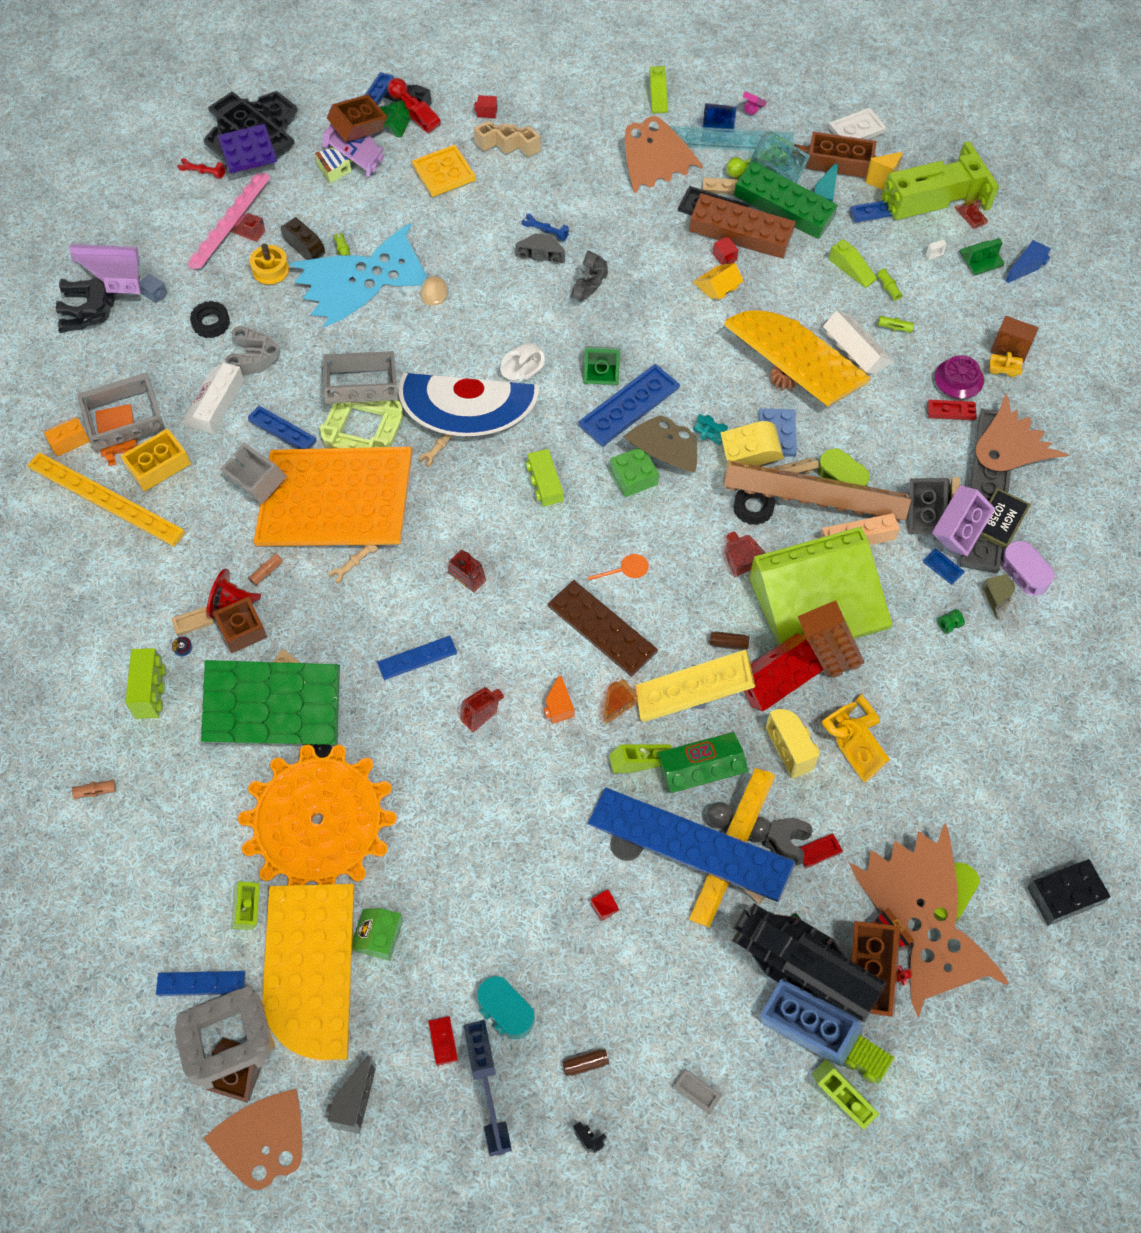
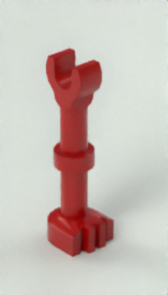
(218, 171)

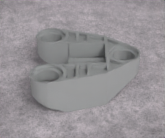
(258, 351)

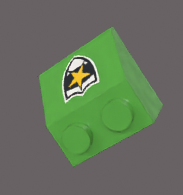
(377, 933)

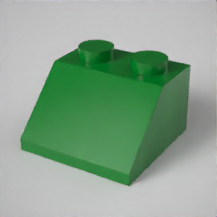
(601, 365)

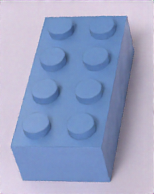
(811, 1022)

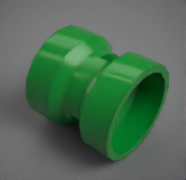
(952, 620)

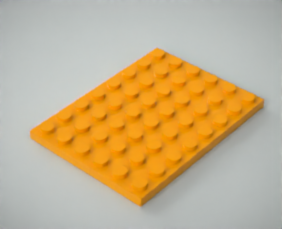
(336, 497)

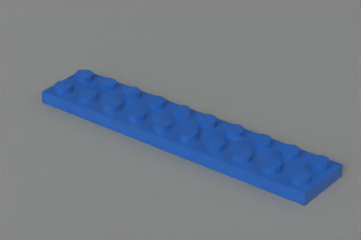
(692, 844)

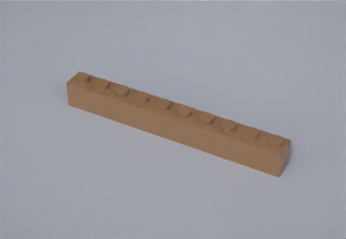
(815, 490)

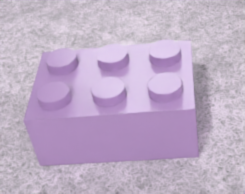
(963, 520)

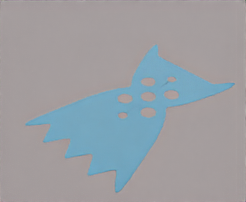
(331, 277)

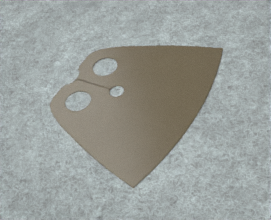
(654, 441)

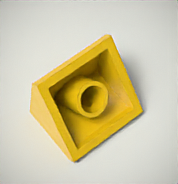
(881, 167)

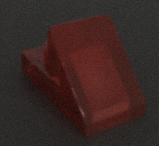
(971, 213)

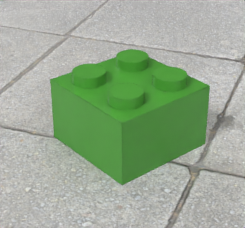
(634, 471)

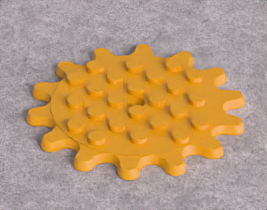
(313, 788)

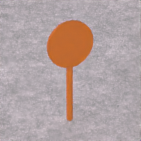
(632, 566)

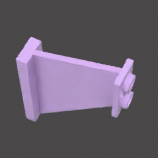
(111, 264)

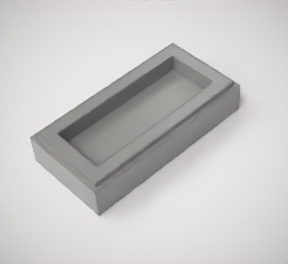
(697, 1091)

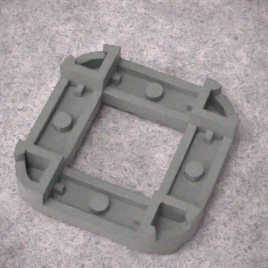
(203, 1070)

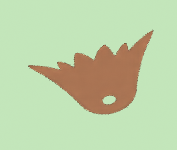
(1012, 441)

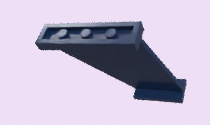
(482, 1067)

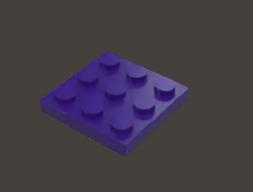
(247, 148)

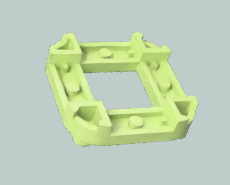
(338, 416)

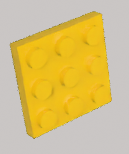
(443, 170)

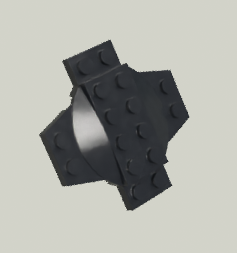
(238, 113)

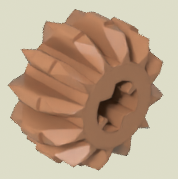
(781, 379)

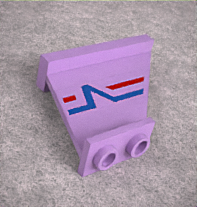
(360, 150)

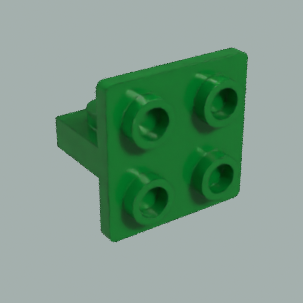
(983, 256)

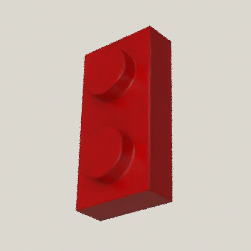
(443, 1041)

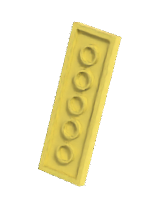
(695, 686)

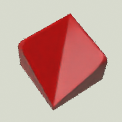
(604, 905)

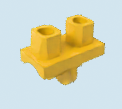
(1005, 364)

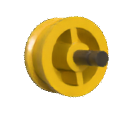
(269, 264)

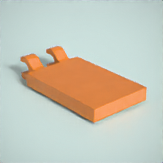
(111, 419)

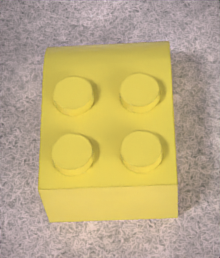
(753, 443)
(792, 742)

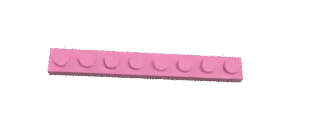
(226, 223)

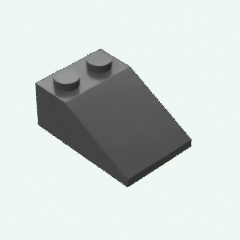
(927, 504)
(351, 1101)

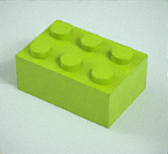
(145, 683)

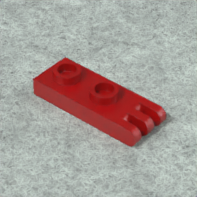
(951, 409)

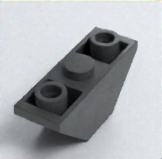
(540, 248)

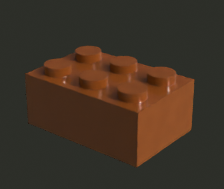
(356, 117)

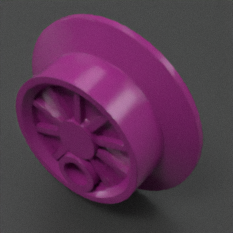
(959, 377)

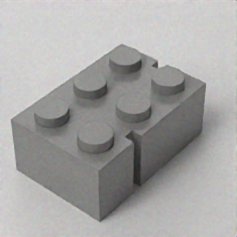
(258, 475)

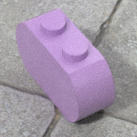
(1027, 568)

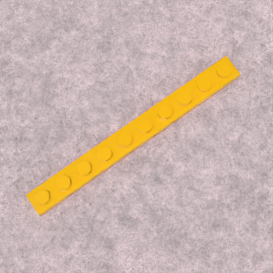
(106, 499)

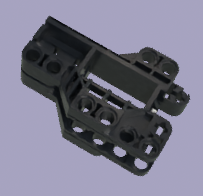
(808, 959)

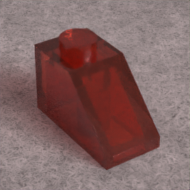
(249, 226)

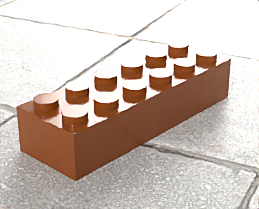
(742, 225)
(831, 639)

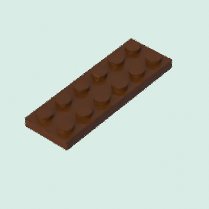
(602, 628)

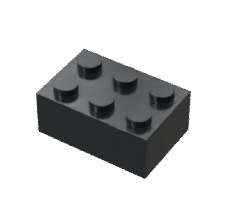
(1068, 892)

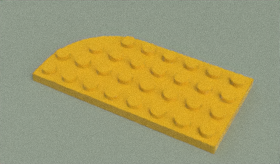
(799, 354)
(310, 968)

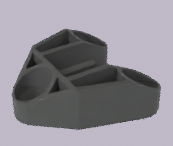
(595, 273)

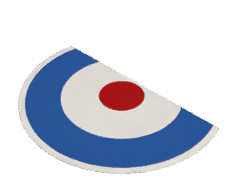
(465, 404)

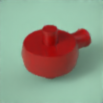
(903, 975)

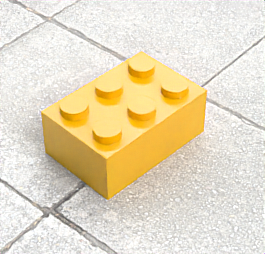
(155, 460)

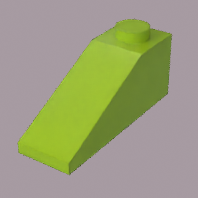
(658, 89)
(851, 262)
(636, 757)
(844, 1094)

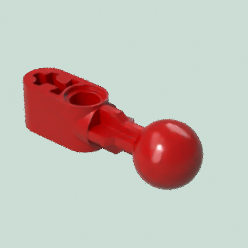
(418, 110)

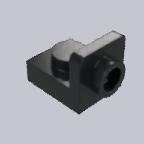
(585, 1134)

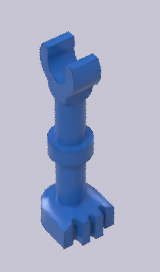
(561, 233)

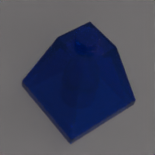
(719, 116)

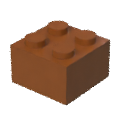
(1014, 337)
(240, 624)

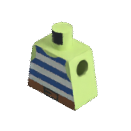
(333, 164)

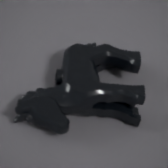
(90, 313)

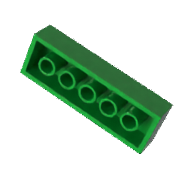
(785, 199)

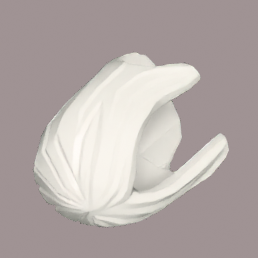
(522, 362)

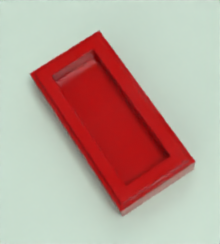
(820, 850)

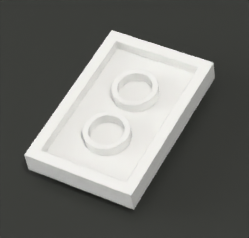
(858, 125)

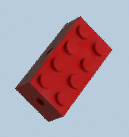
(782, 672)

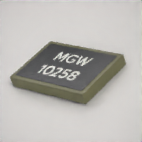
(1005, 519)

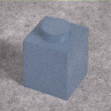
(153, 288)

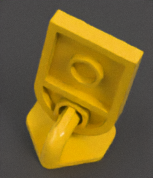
(856, 739)

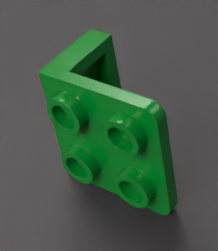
(397, 118)

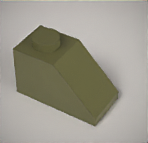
(998, 590)

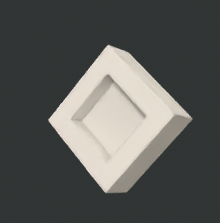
(936, 249)

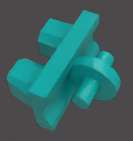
(709, 429)

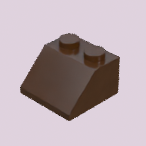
(238, 1084)

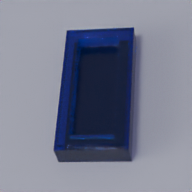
(943, 566)

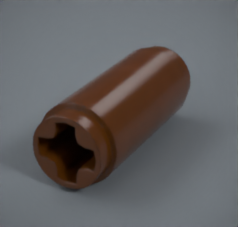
(729, 640)
(585, 1062)

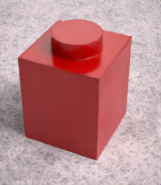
(486, 106)
(725, 251)

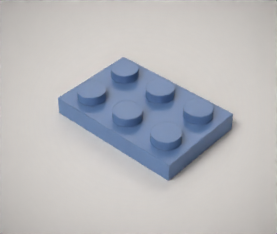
(786, 427)

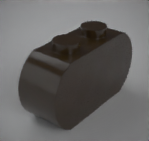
(302, 239)

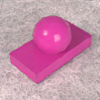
(752, 104)

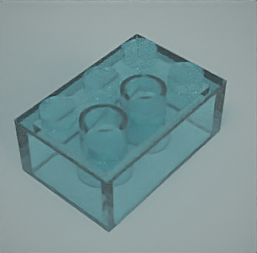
(780, 156)

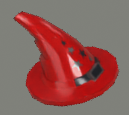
(226, 593)

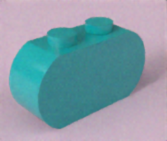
(505, 1008)

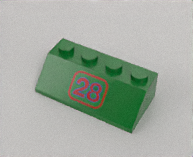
(702, 762)

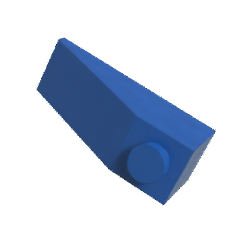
(1030, 261)

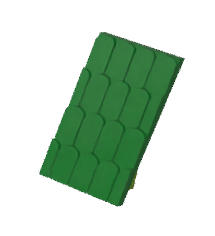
(270, 702)

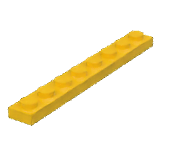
(740, 828)

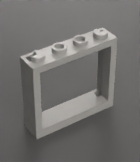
(355, 363)
(113, 392)

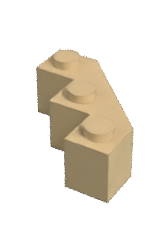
(507, 138)

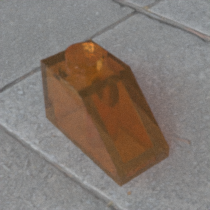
(618, 700)

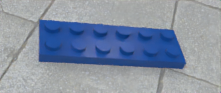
(628, 405)

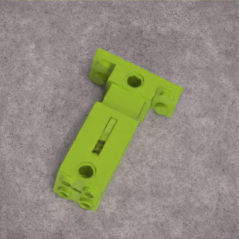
(937, 184)

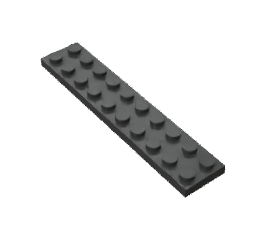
(984, 554)

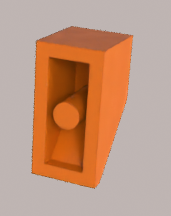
(558, 703)

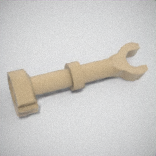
(439, 444)
(353, 561)

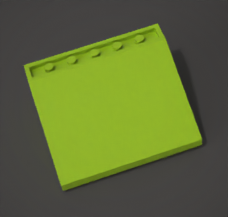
(818, 573)

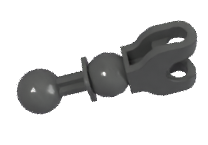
(777, 836)

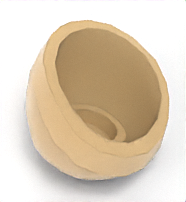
(433, 291)

